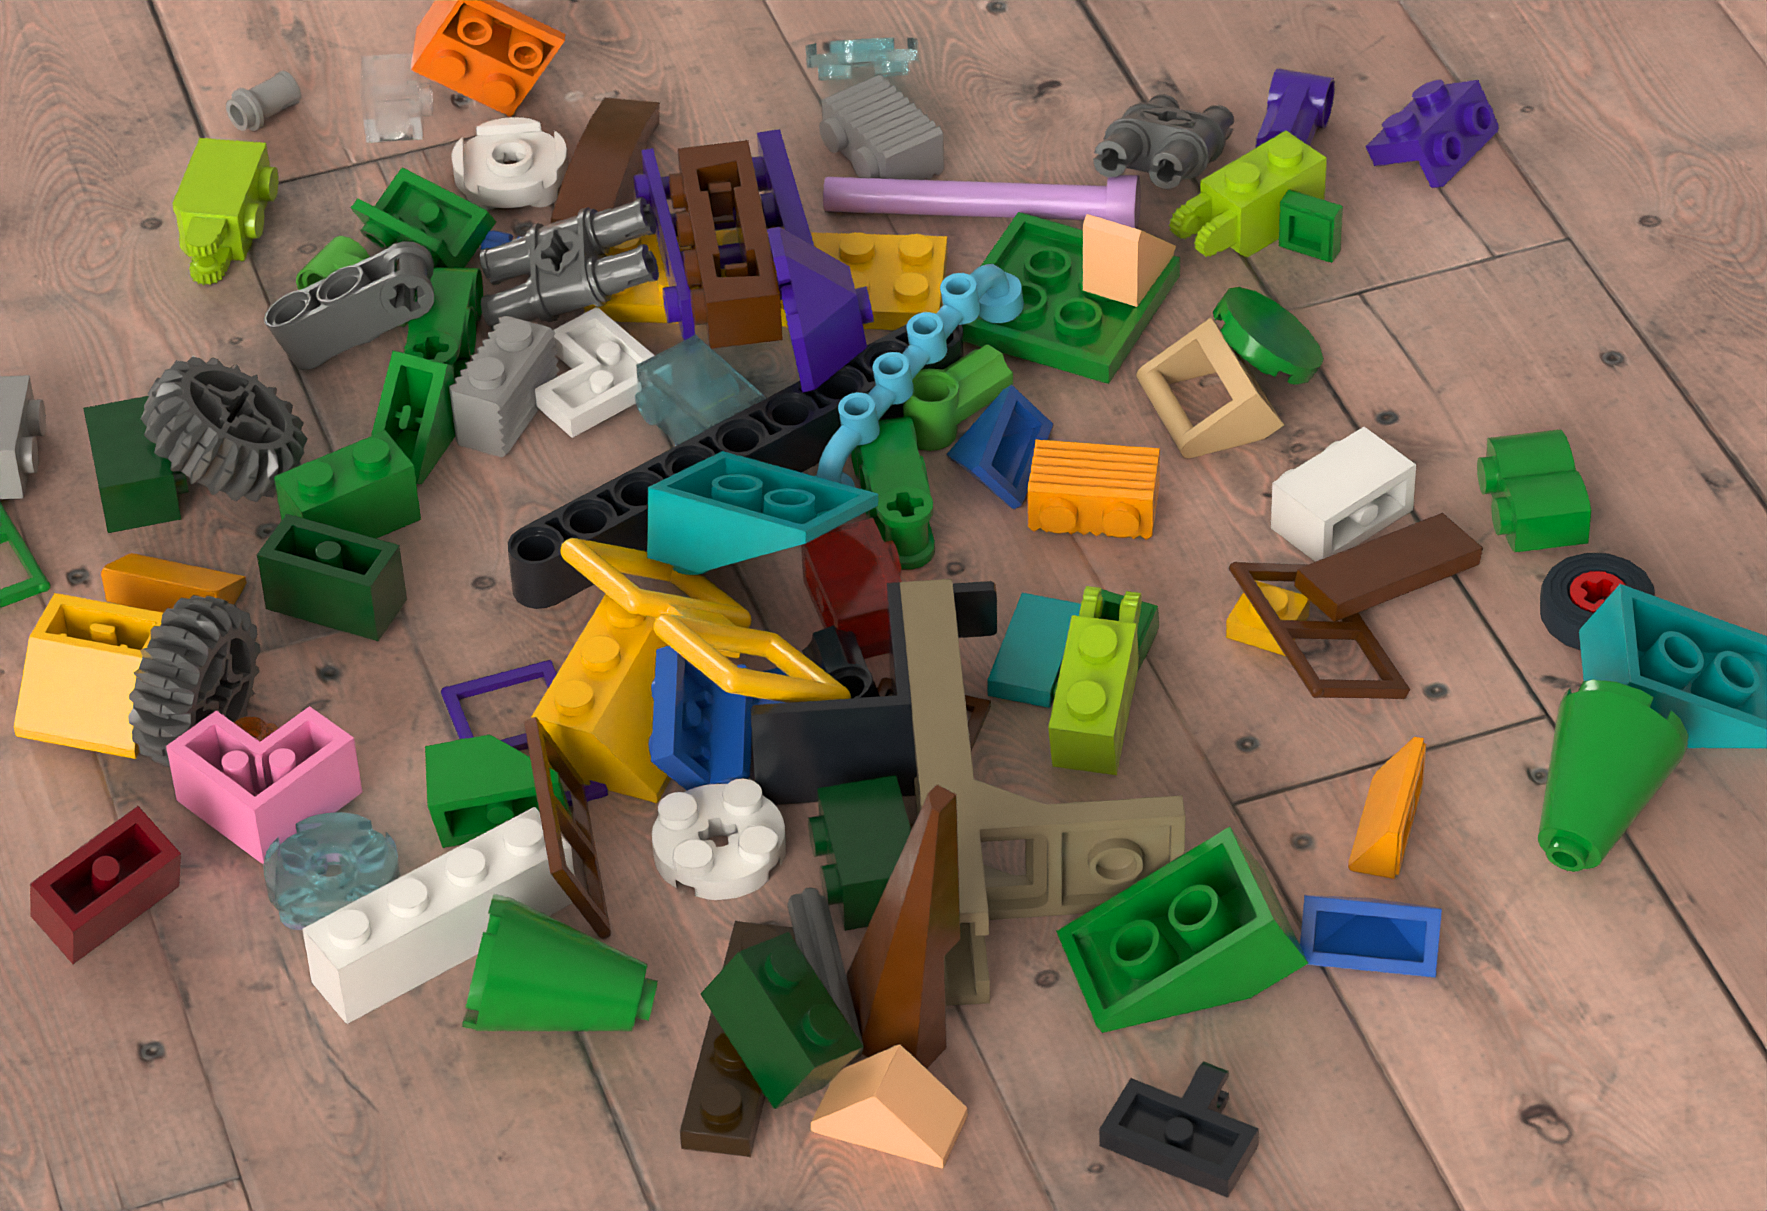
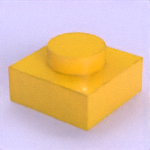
(1247, 626)

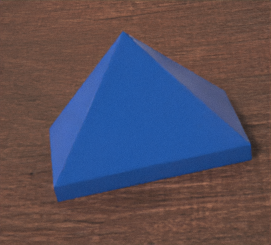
(1002, 445)
(1371, 935)

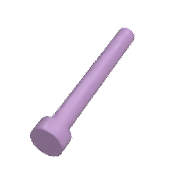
(1114, 202)

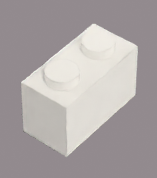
(1343, 495)

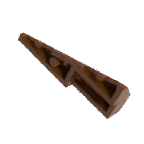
(900, 961)

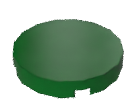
(1268, 335)

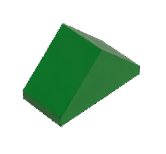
(417, 410)

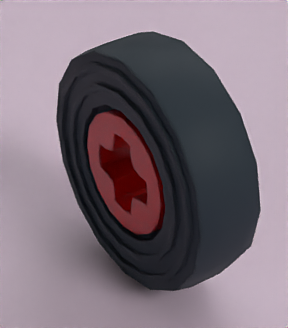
(1581, 579)

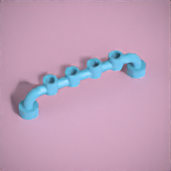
(983, 293)

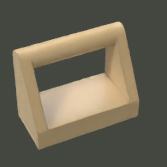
(1197, 354)

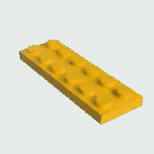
(899, 273)

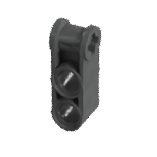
(353, 305)

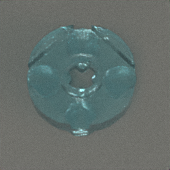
(862, 53)
(324, 840)

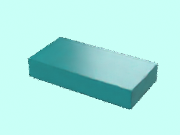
(1032, 650)

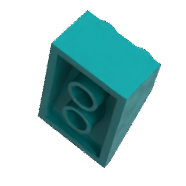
(742, 510)
(1685, 660)

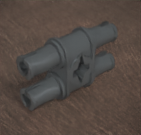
(1164, 141)
(570, 264)

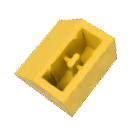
(83, 674)

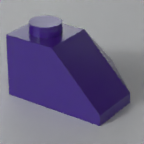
(820, 307)

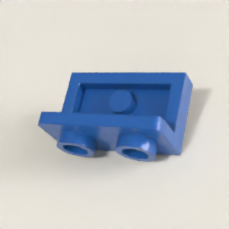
(697, 726)

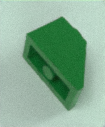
(479, 786)

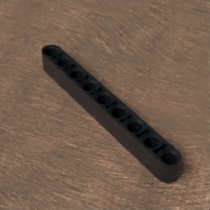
(780, 431)

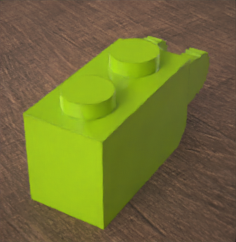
(1242, 200)
(223, 204)
(1095, 686)

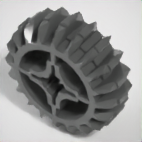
(223, 428)
(192, 666)

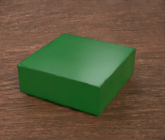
(1310, 226)

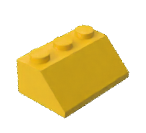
(604, 703)

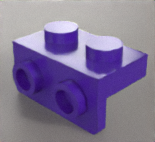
(1438, 129)

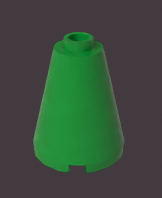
(1604, 770)
(552, 977)

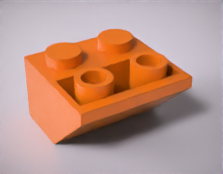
(484, 50)

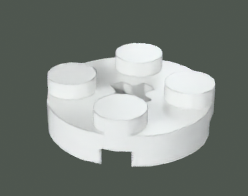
(491, 183)
(730, 810)

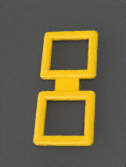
(704, 625)

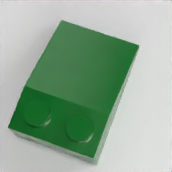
(1183, 939)

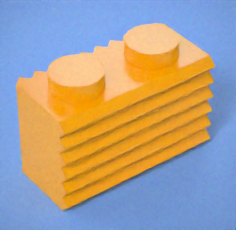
(1093, 489)

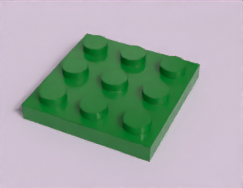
(1060, 320)

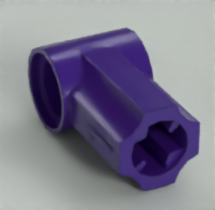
(1297, 105)

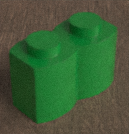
(1535, 491)

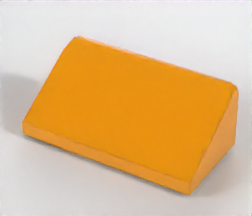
(160, 583)
(1389, 813)

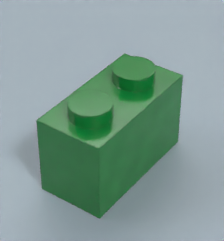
(355, 488)

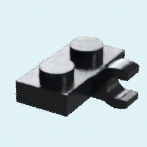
(1182, 1134)

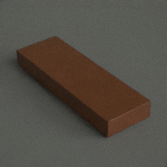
(1388, 567)

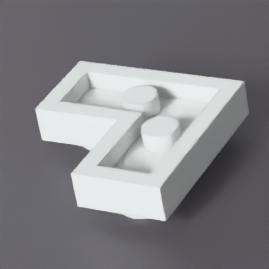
(601, 373)

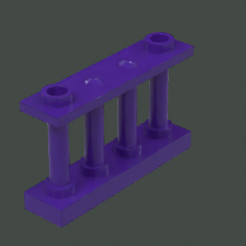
(780, 209)

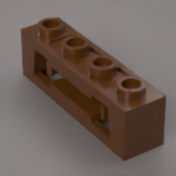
(747, 301)

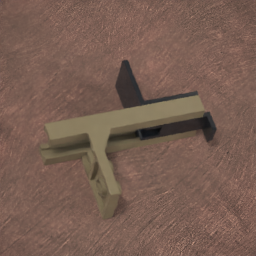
(921, 734)

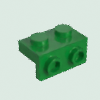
(428, 215)

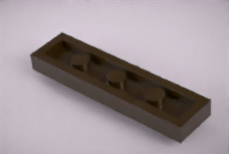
(724, 1095)

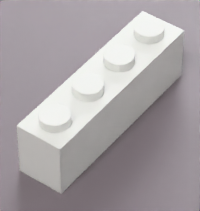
(429, 917)

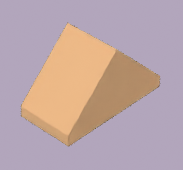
(1121, 260)
(892, 1108)

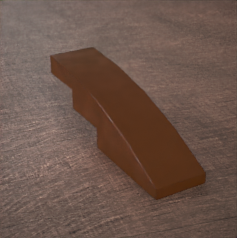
(607, 157)

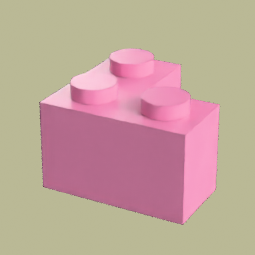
(267, 786)

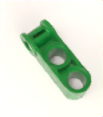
(450, 325)
(900, 479)

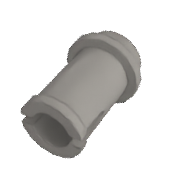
(266, 99)

